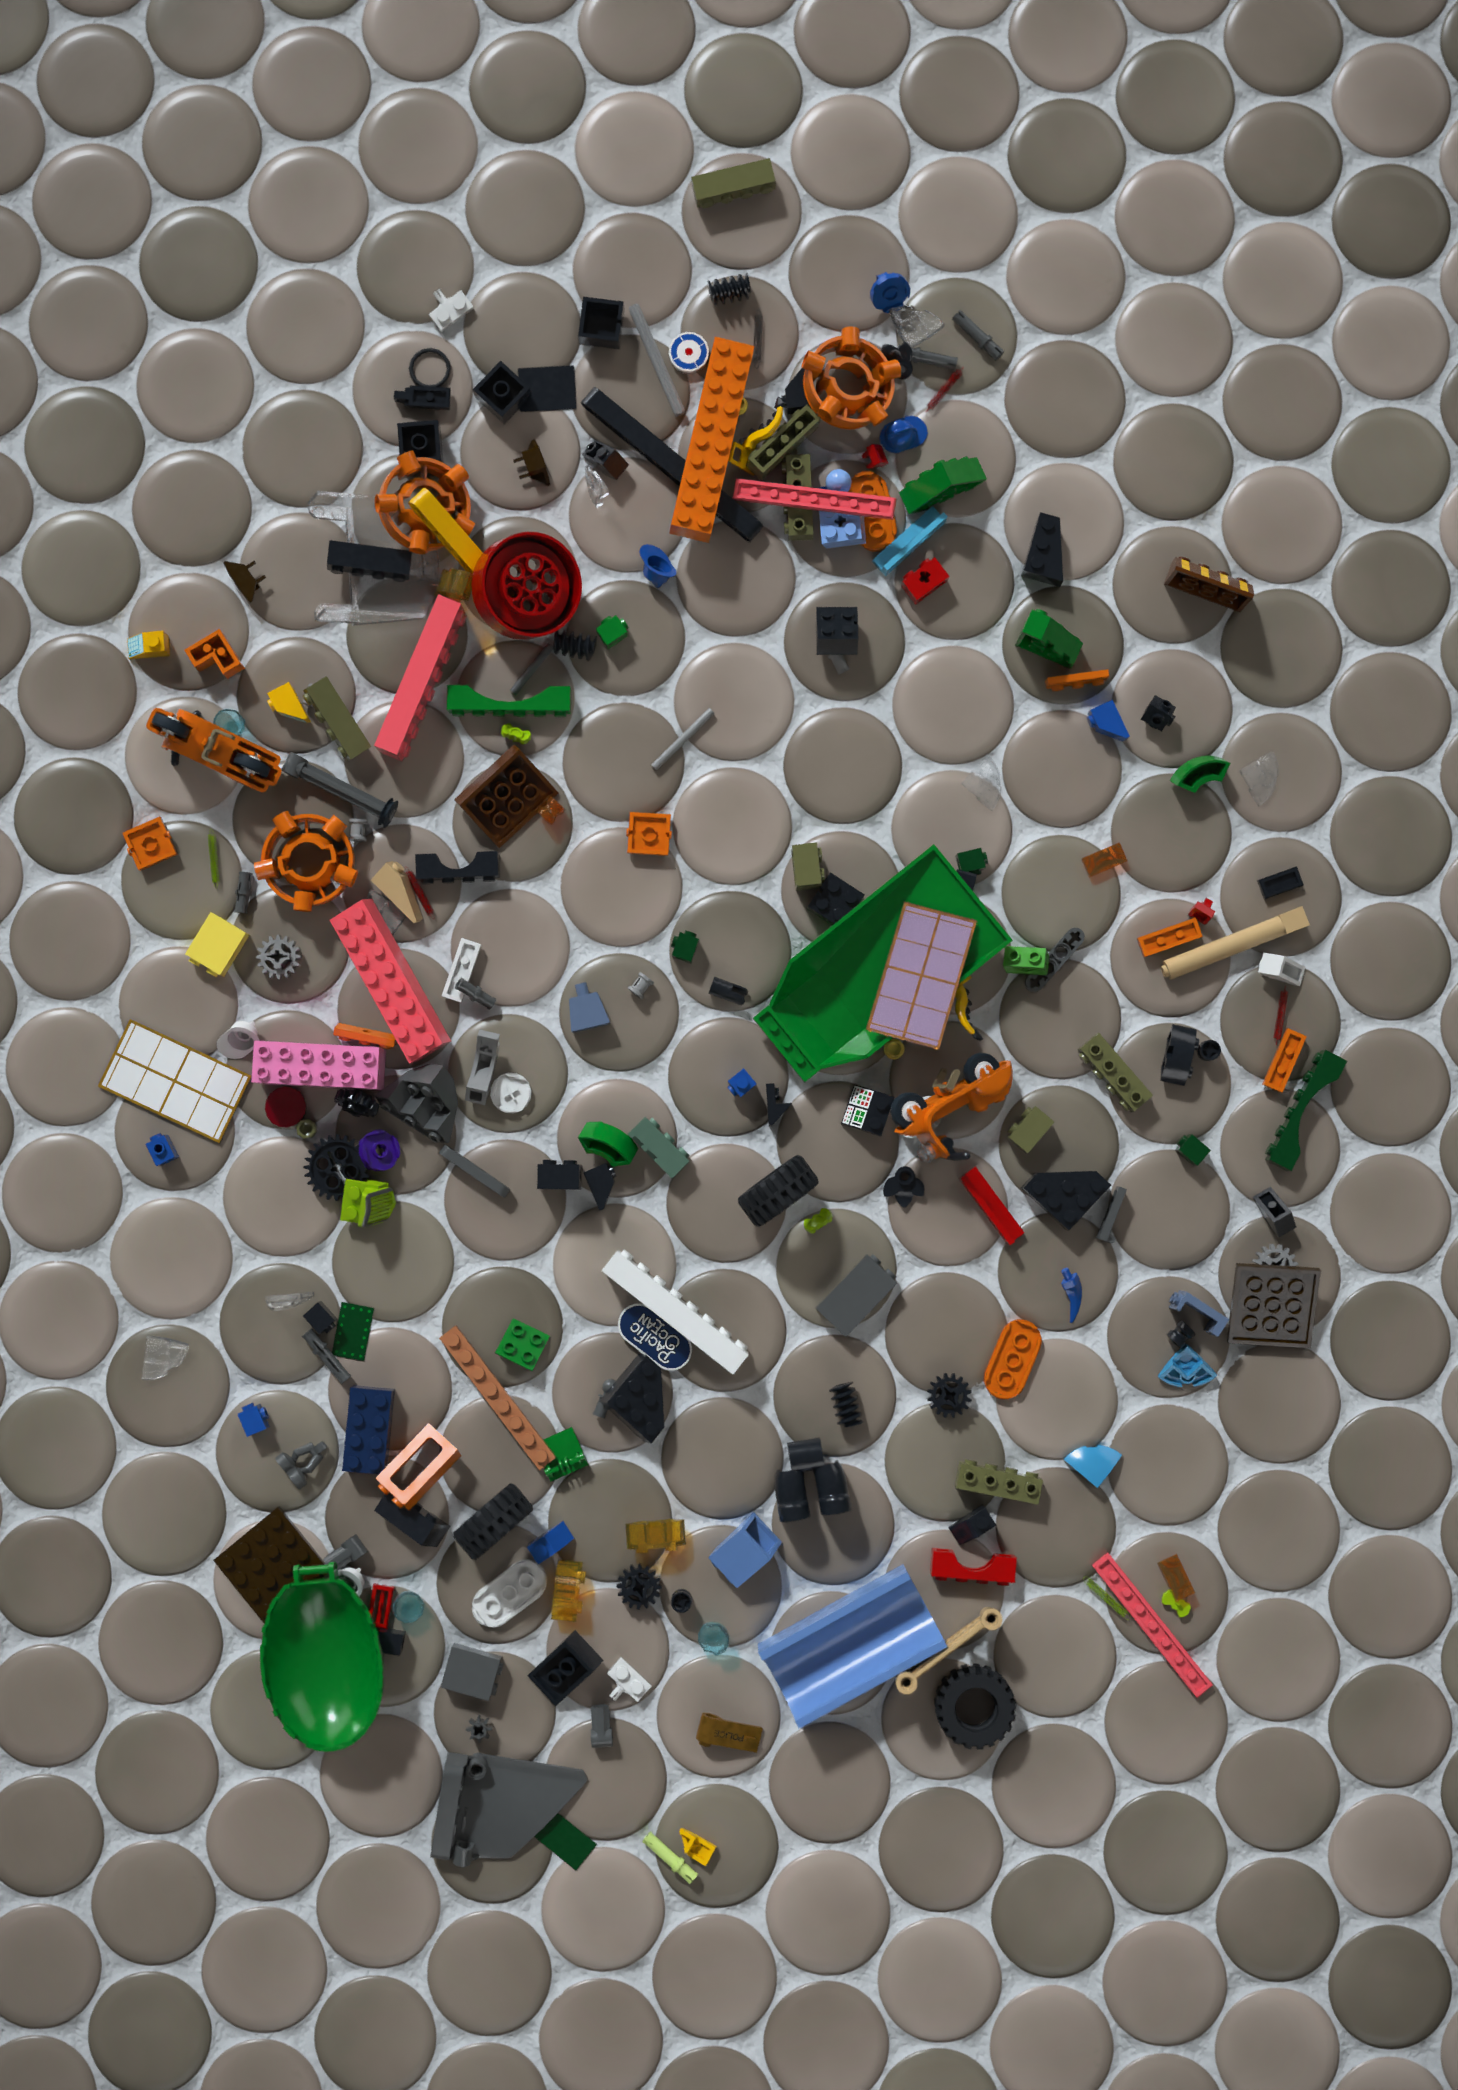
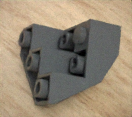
(423, 1100)

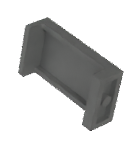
(857, 1294)

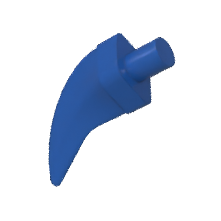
(1072, 1286)

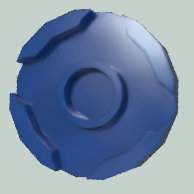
(889, 291)

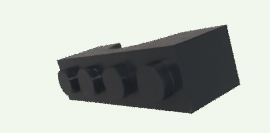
(484, 866)

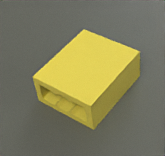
(216, 945)

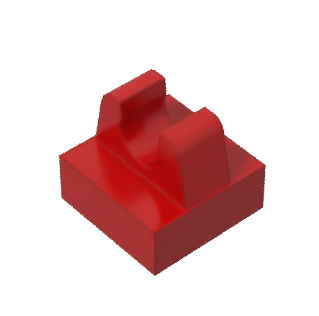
(877, 456)
(1202, 911)

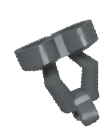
(296, 1474)

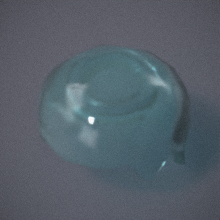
(230, 720)
(408, 1606)
(713, 1638)

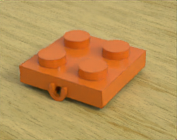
(649, 833)
(149, 843)

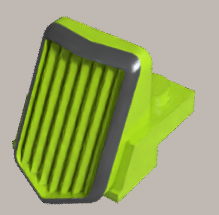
(367, 1202)

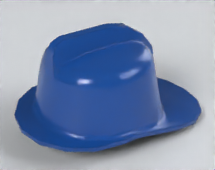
(903, 434)
(656, 565)

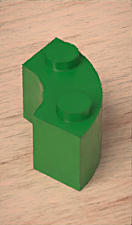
(1199, 771)
(608, 1142)

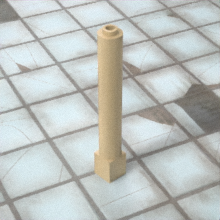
(1235, 943)

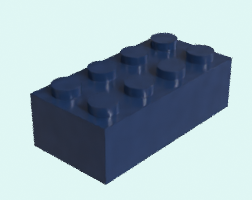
(368, 1429)

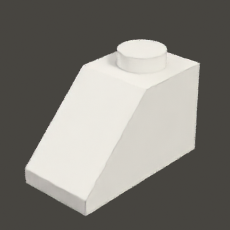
(1281, 969)

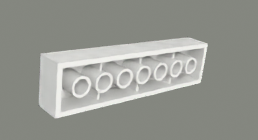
(675, 1311)

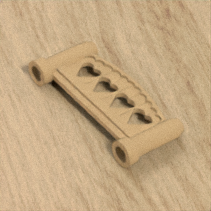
(989, 1618)

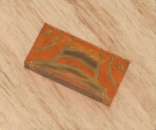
(1104, 860)
(1176, 1577)

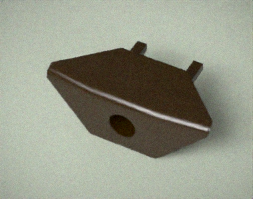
(534, 463)
(243, 578)

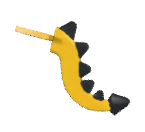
(749, 443)
(962, 1009)

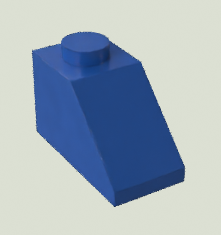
(1108, 721)
(550, 1542)

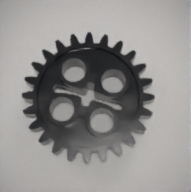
(321, 1177)

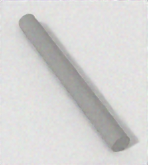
(682, 739)

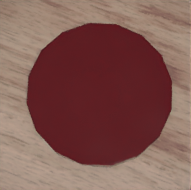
(285, 1107)

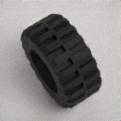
(778, 1191)
(493, 1521)
(983, 1733)

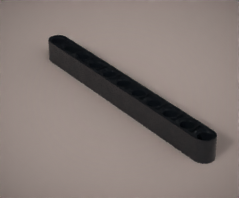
(664, 458)

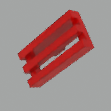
(383, 1588)

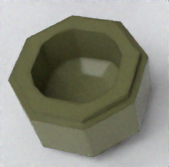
(306, 1128)

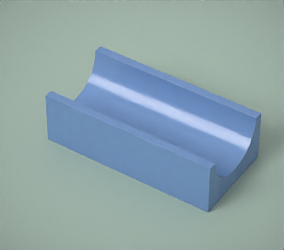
(851, 1645)

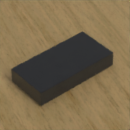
(1280, 882)

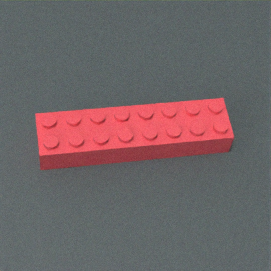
(420, 678)
(390, 980)

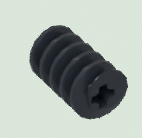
(729, 289)
(574, 645)
(846, 1405)

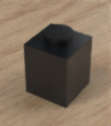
(320, 1318)
(391, 1641)

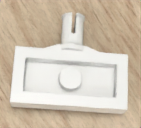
(449, 309)
(627, 1680)

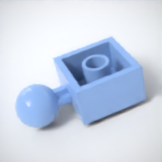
(853, 529)

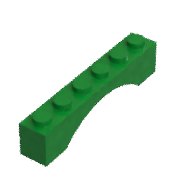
(552, 700)

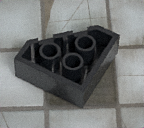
(1066, 1194)
(638, 1398)

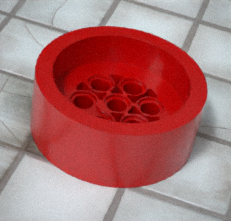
(493, 578)

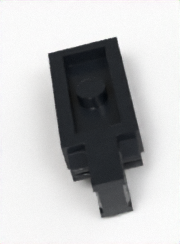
(424, 397)

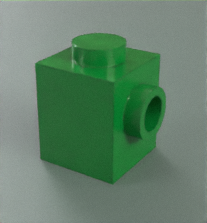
(612, 631)

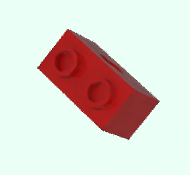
(936, 578)

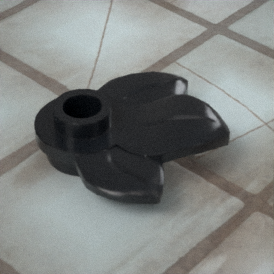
(903, 355)
(903, 1189)

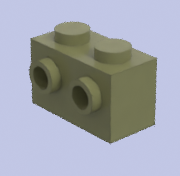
(1030, 1129)

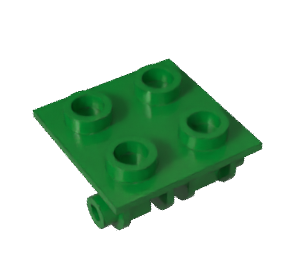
(522, 1344)
(567, 1452)

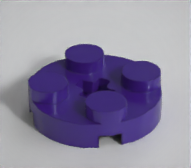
(368, 1147)

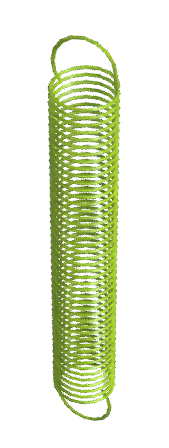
(214, 864)
(1107, 1602)

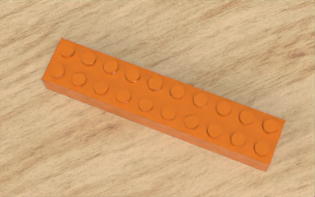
(711, 439)

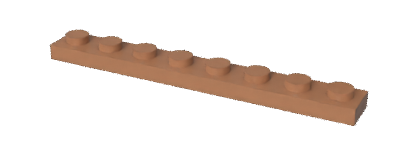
(497, 1397)

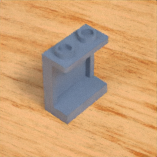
(1217, 1321)

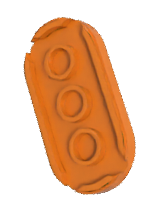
(878, 531)
(1012, 1359)

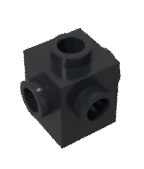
(1159, 713)

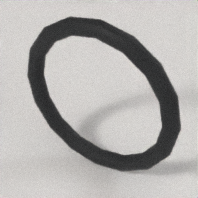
(427, 350)

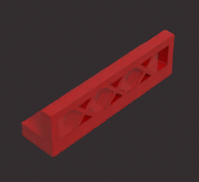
(991, 1205)

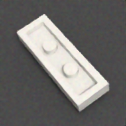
(461, 968)

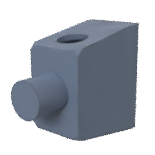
(586, 1010)

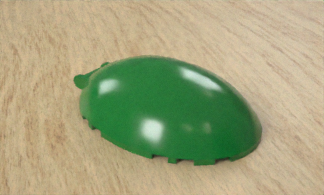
(321, 1660)

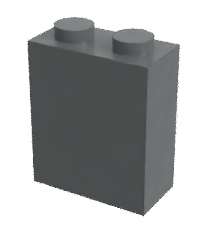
(472, 1672)

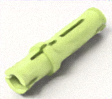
(667, 1855)

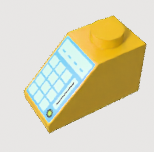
(148, 645)
(287, 703)

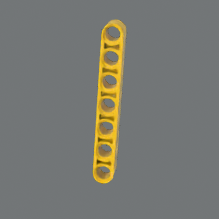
(447, 531)

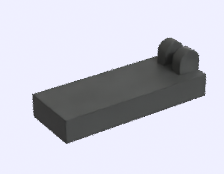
(1110, 1215)

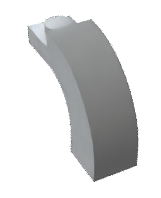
(483, 1067)

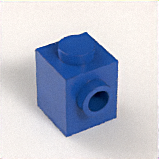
(741, 1083)
(161, 1149)
(253, 1419)

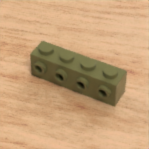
(733, 183)
(783, 443)
(799, 520)
(336, 718)
(1114, 1072)
(999, 1482)

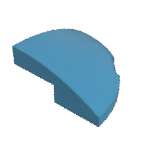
(1186, 1368)
(1093, 1462)

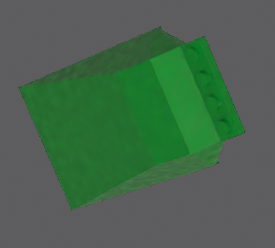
(832, 983)

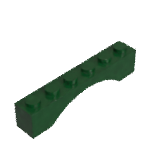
(1286, 1147)

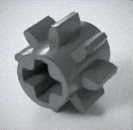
(482, 1733)

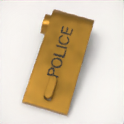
(728, 1734)

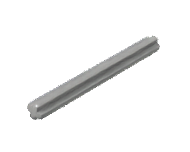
(656, 360)

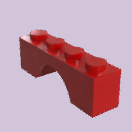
(999, 1568)

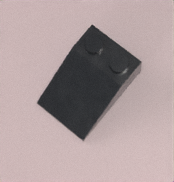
(565, 1668)

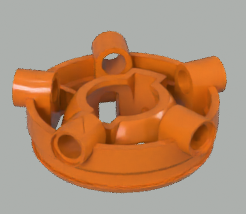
(838, 404)
(450, 484)
(287, 826)

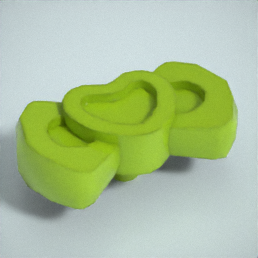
(515, 734)
(818, 1220)
(1182, 1607)

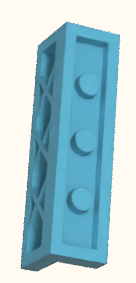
(909, 540)

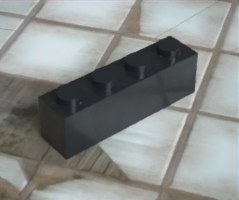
(369, 560)

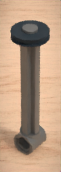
(299, 768)

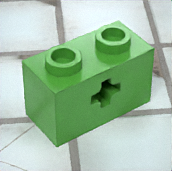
(1026, 960)

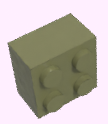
(806, 866)

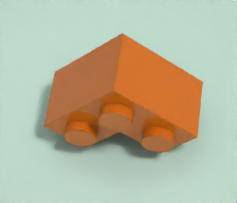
(215, 649)

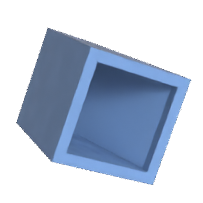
(745, 1550)

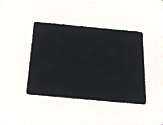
(550, 388)

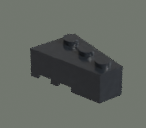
(1045, 552)
(416, 1523)

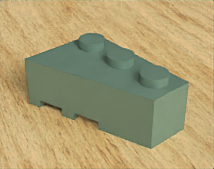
(659, 1146)

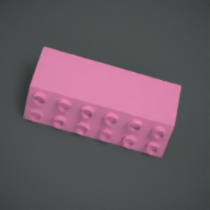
(318, 1065)

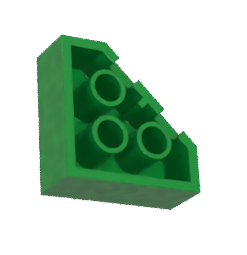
(942, 483)
(1049, 639)

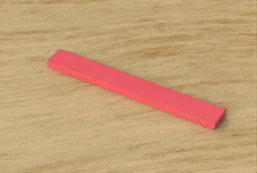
(814, 499)
(1152, 1625)

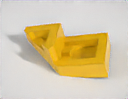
(697, 1847)

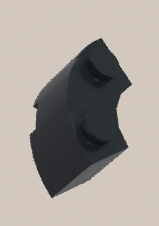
(1179, 1055)

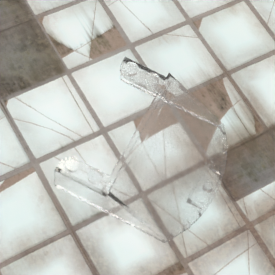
(374, 599)

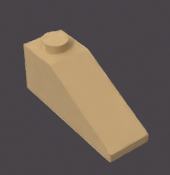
(397, 887)

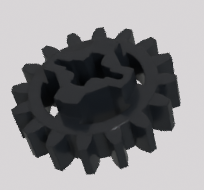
(356, 1102)
(957, 1389)
(630, 1590)

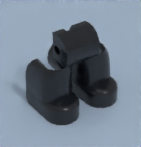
(829, 1478)

